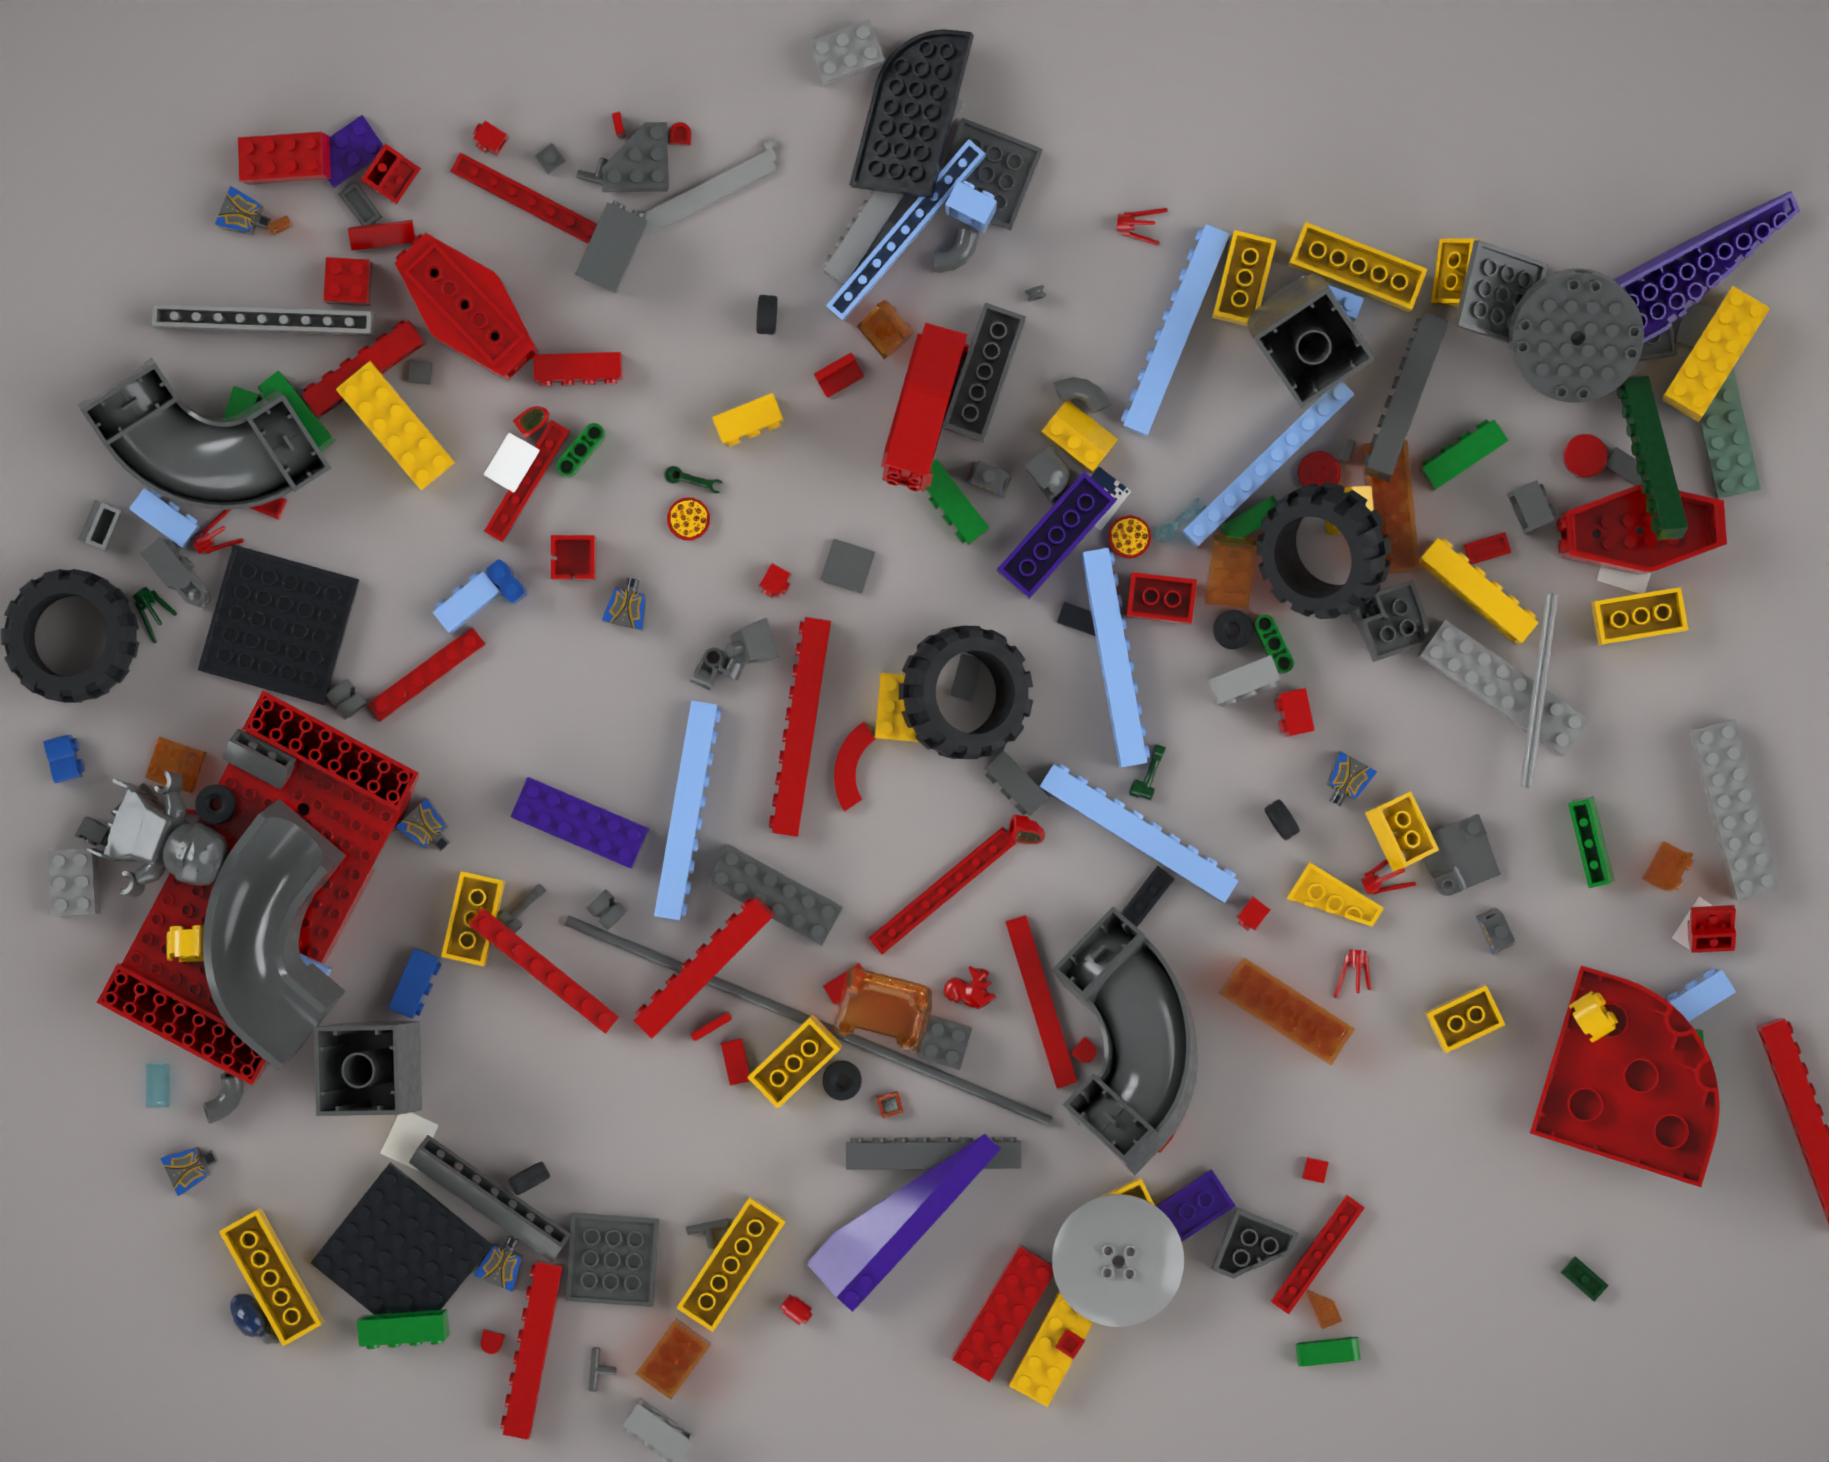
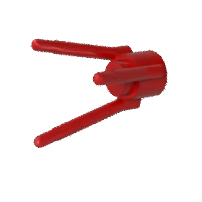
(1127, 222)
(204, 540)
(1372, 883)
(1357, 960)

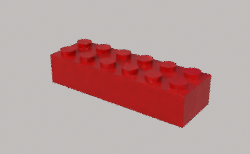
(1004, 1313)

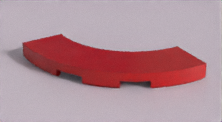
(847, 763)

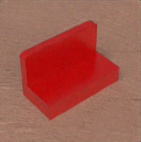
(839, 375)

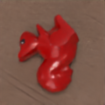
(971, 994)

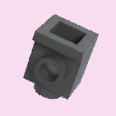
(93, 831)

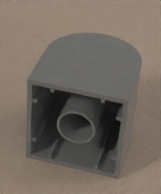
(1308, 338)
(368, 1068)

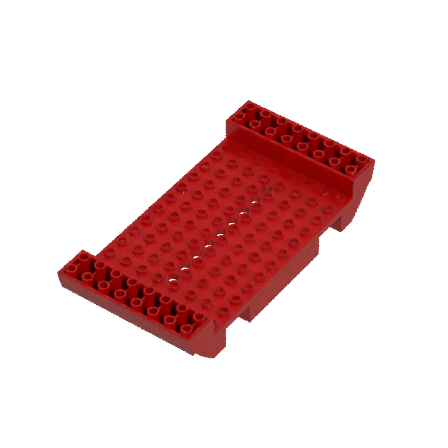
(353, 802)

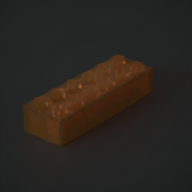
(1396, 508)
(1286, 1010)

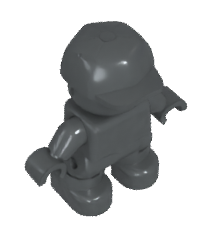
(162, 839)

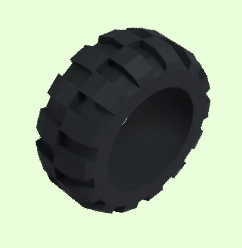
(1289, 575)
(20, 627)
(1010, 685)

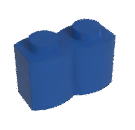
(509, 586)
(63, 758)

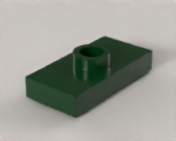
(1584, 1278)

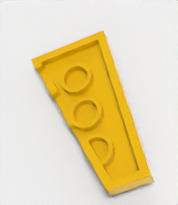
(1328, 893)

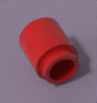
(796, 1309)

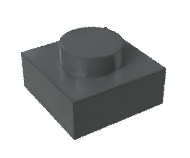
(550, 158)

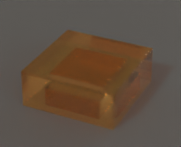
(280, 225)

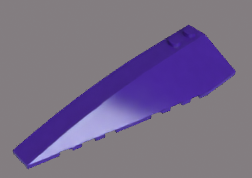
(1682, 275)
(874, 1242)

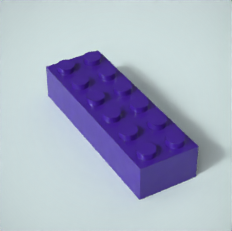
(1056, 535)
(580, 822)

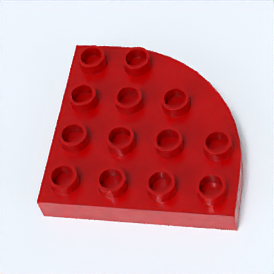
(1636, 1092)

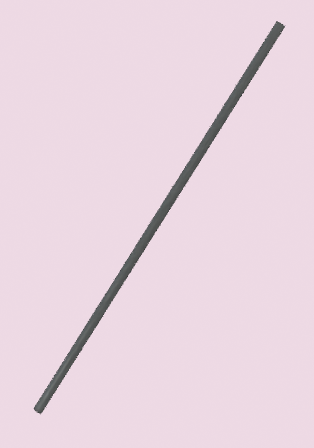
(800, 1017)

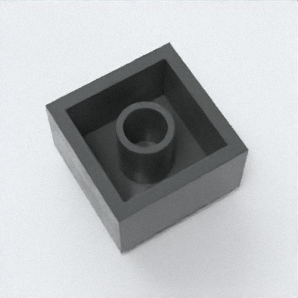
(1531, 506)
(944, 1042)

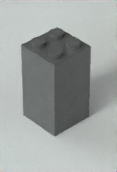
(612, 246)

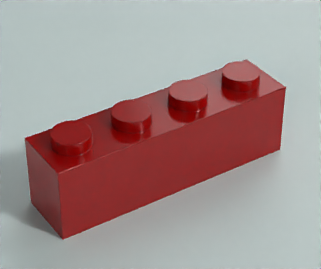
(577, 368)

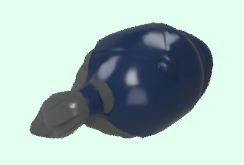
(251, 1319)

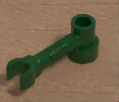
(708, 484)
(1144, 788)

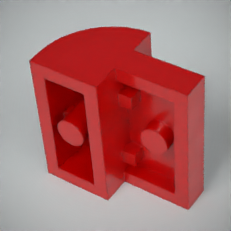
(390, 174)
(1712, 928)

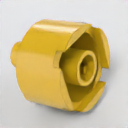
(185, 944)
(1593, 1016)

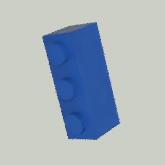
(415, 983)

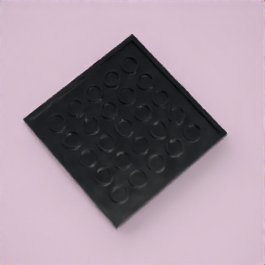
(278, 624)
(400, 1248)

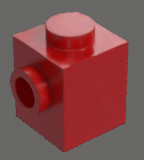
(489, 138)
(775, 581)
(1252, 914)

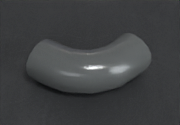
(958, 254)
(1082, 390)
(227, 1099)

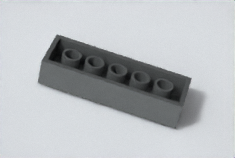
(984, 372)
(790, 900)

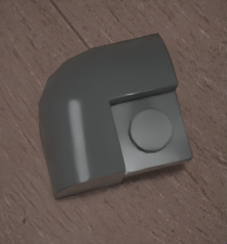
(1049, 473)

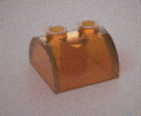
(885, 329)

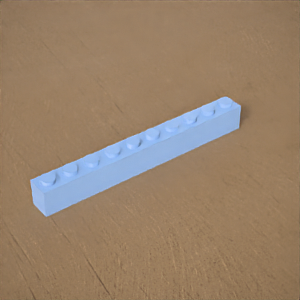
(904, 232)
(1175, 330)
(1267, 464)
(1114, 658)
(686, 810)
(1138, 833)

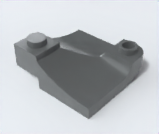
(1391, 620)
(1462, 856)

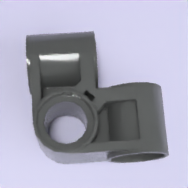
(706, 672)

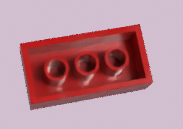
(284, 158)

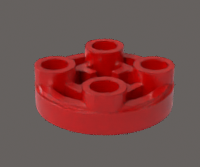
(1585, 456)

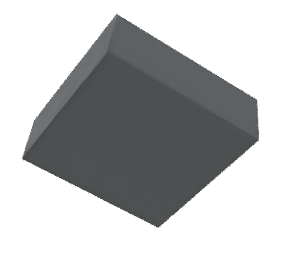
(420, 372)
(1348, 451)

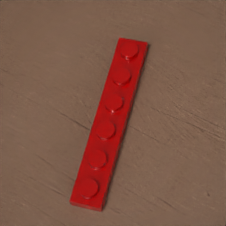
(514, 503)
(426, 674)
(1317, 1254)

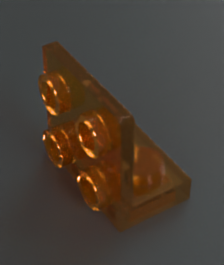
(177, 759)
(1668, 867)

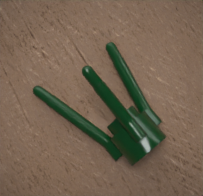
(145, 600)

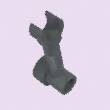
(510, 919)

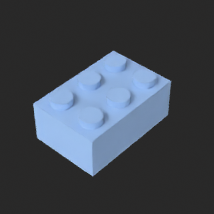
(971, 206)

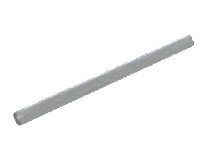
(1539, 690)

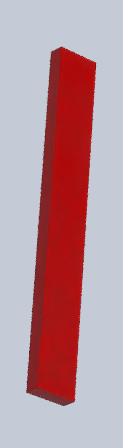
(523, 198)
(942, 890)
(1041, 1001)

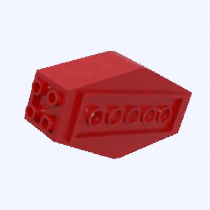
(467, 329)
(923, 407)
(1626, 551)

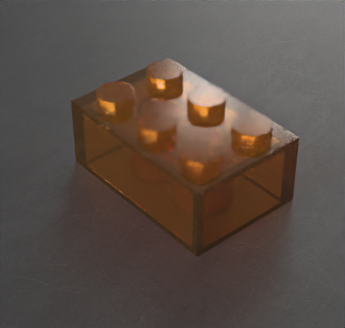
(1230, 571)
(673, 1358)

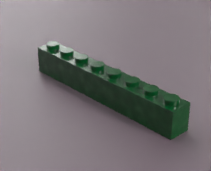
(1652, 458)

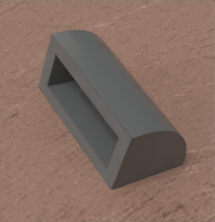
(99, 524)

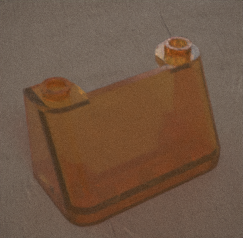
(884, 1007)

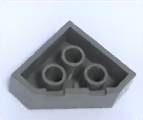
(640, 162)
(1251, 1244)

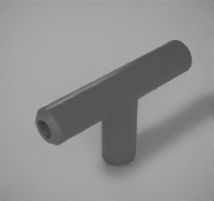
(595, 178)
(708, 1228)
(596, 1369)

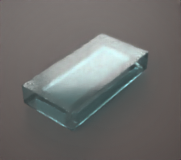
(157, 1085)

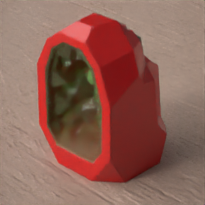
(531, 420)
(1025, 830)

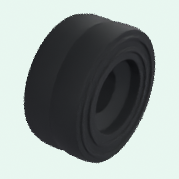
(766, 314)
(1245, 632)
(203, 801)
(1282, 819)
(829, 1080)
(529, 1178)

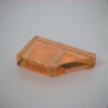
(1324, 1309)

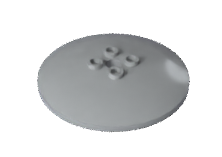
(1112, 1228)

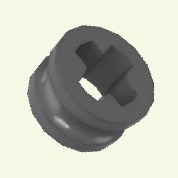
(1035, 293)

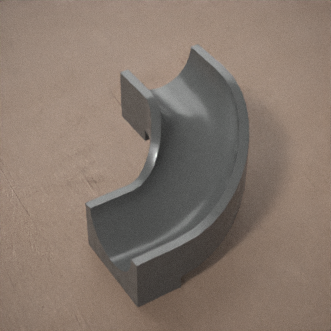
(201, 457)
(255, 933)
(1146, 1038)

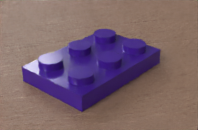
(352, 150)
(1197, 1204)

